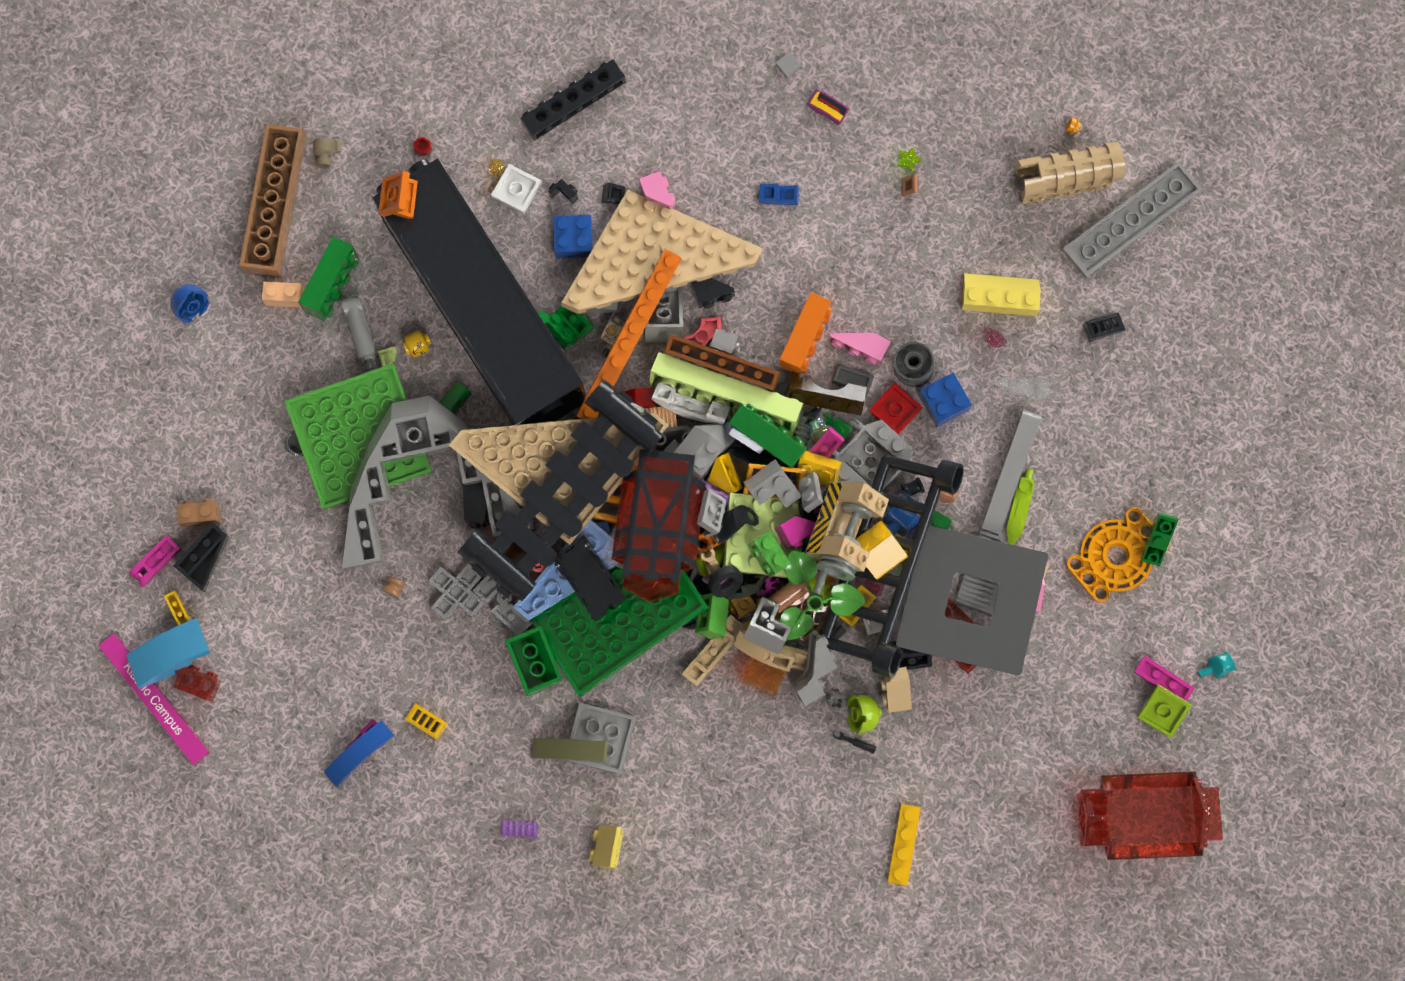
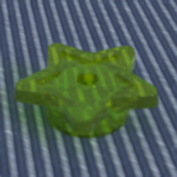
(909, 164)

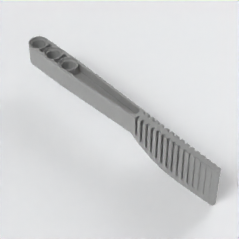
(980, 592)

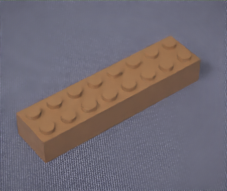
(273, 200)

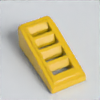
(439, 730)

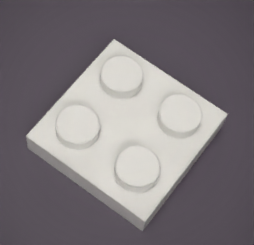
(516, 188)

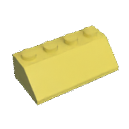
(1001, 294)

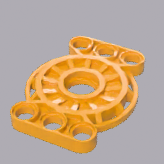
(1097, 561)

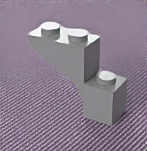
(819, 663)

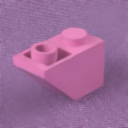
(655, 189)

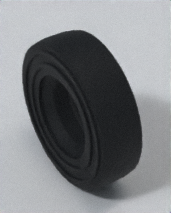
(729, 588)

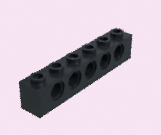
(584, 99)

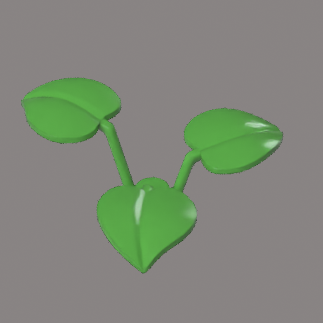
(844, 597)

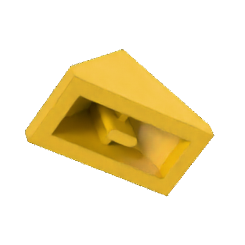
(724, 474)

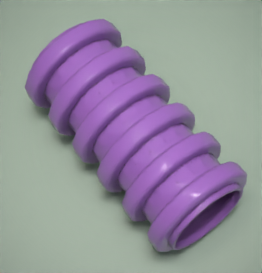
(519, 829)

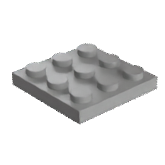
(608, 726)

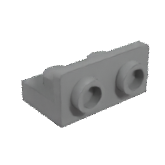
(711, 512)

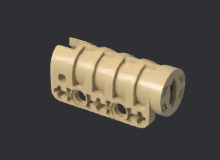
(1071, 172)

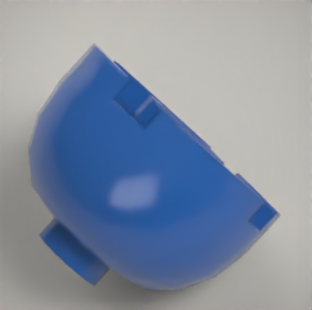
(188, 302)

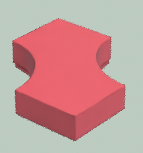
(706, 331)

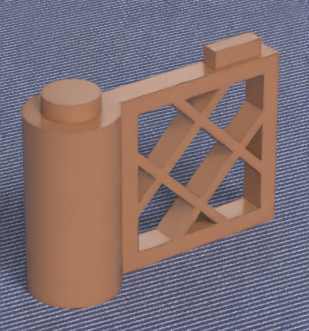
(792, 595)

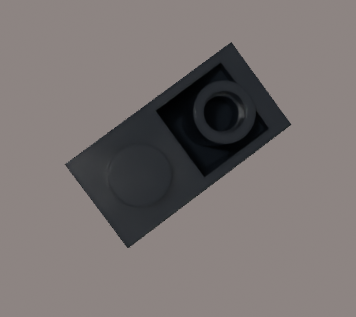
(712, 291)

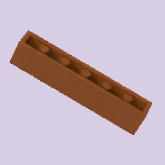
(722, 362)

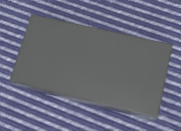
(848, 375)

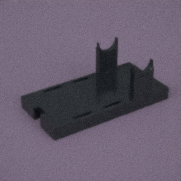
(582, 568)

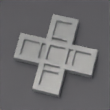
(456, 592)

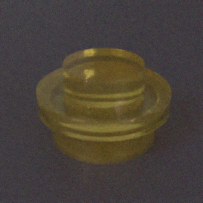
(496, 167)

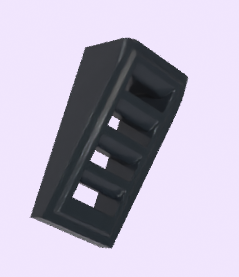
(1090, 331)

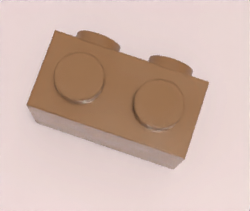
(198, 514)

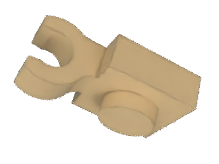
(712, 564)

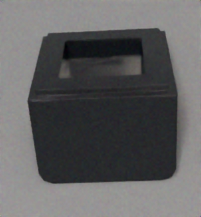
(612, 193)

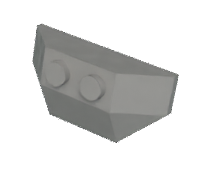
(706, 444)

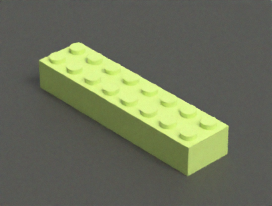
(717, 387)

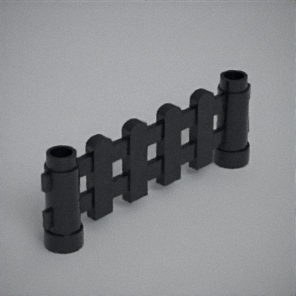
(490, 557)

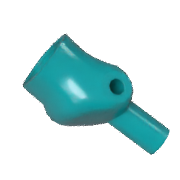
(1218, 666)

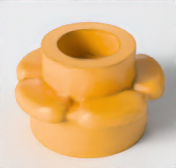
(1073, 126)

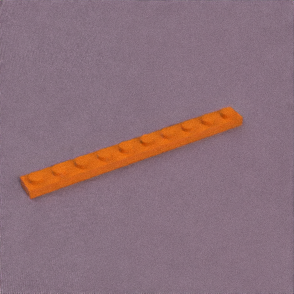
(633, 326)

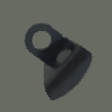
(733, 521)

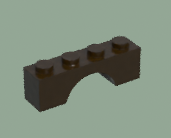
(847, 399)

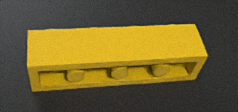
(177, 607)

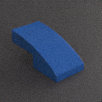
(779, 195)

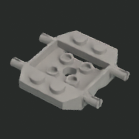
(861, 449)

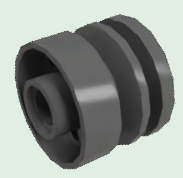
(913, 353)

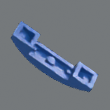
(358, 752)

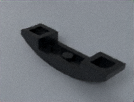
(748, 587)

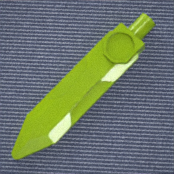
(1020, 507)

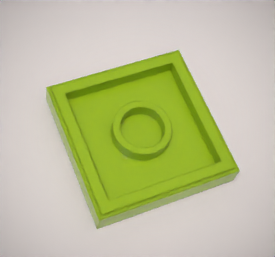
(1164, 711)

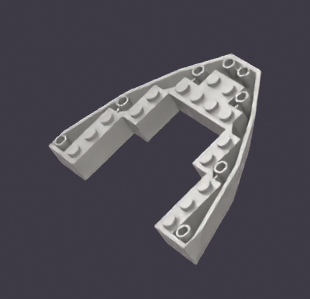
(406, 432)

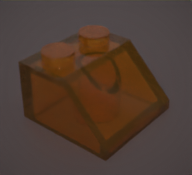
(763, 677)

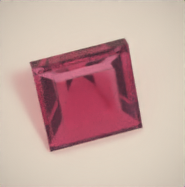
(995, 339)

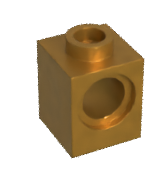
(741, 607)

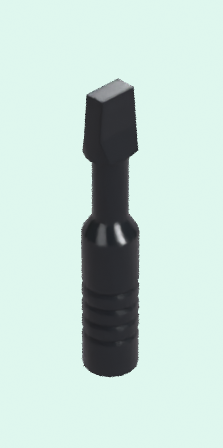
(855, 742)

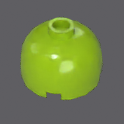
(864, 713)

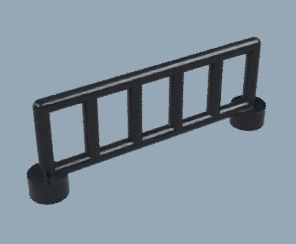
(946, 478)

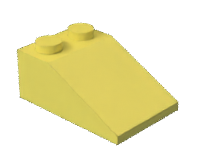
(607, 847)

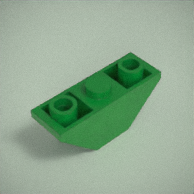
(1159, 538)

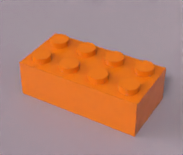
(805, 333)

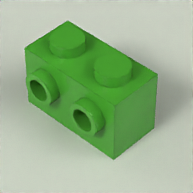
(768, 554)
(713, 620)

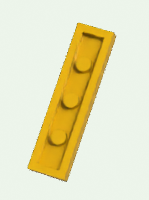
(904, 845)

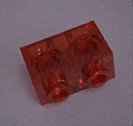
(196, 686)

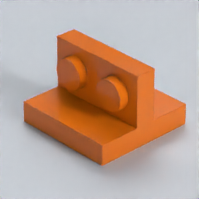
(398, 195)

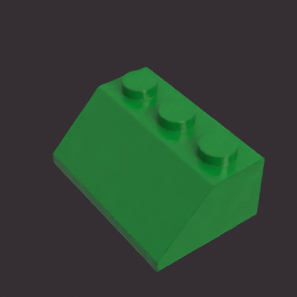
(534, 661)

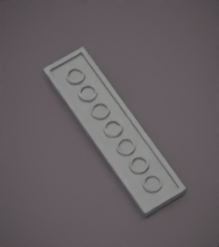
(1132, 219)

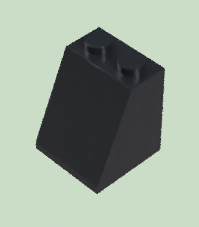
(742, 457)

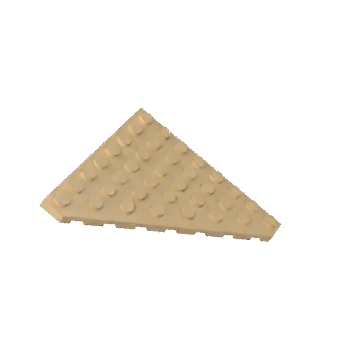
(634, 244)
(519, 453)

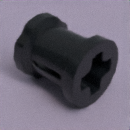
(913, 487)

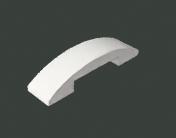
(689, 407)

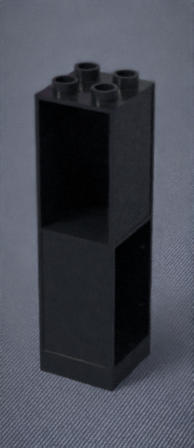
(483, 301)

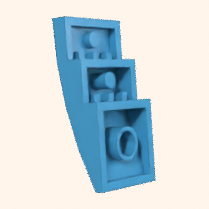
(167, 653)

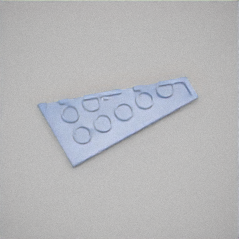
(552, 586)

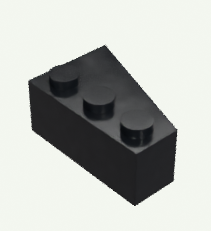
(202, 556)

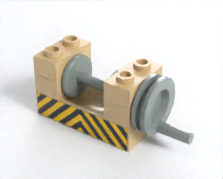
(836, 529)

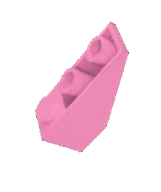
(866, 345)

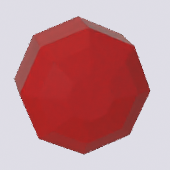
(422, 146)

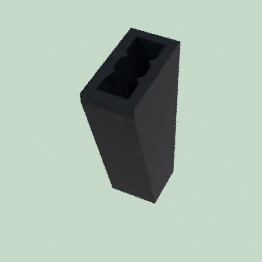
(474, 505)

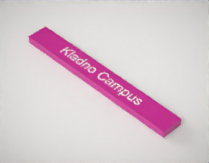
(156, 703)

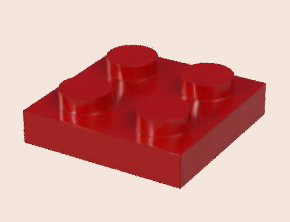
(896, 408)

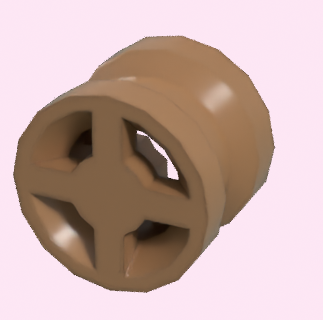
(393, 586)

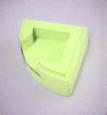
(387, 356)

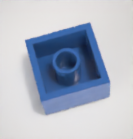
(573, 236)
(945, 399)

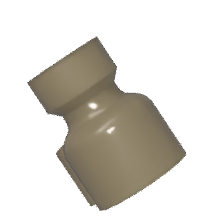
(323, 148)

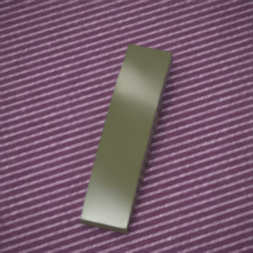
(569, 749)

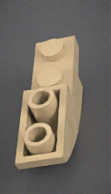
(788, 657)

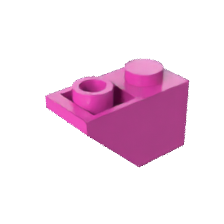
(794, 531)

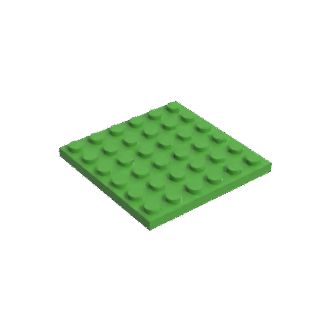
(337, 427)

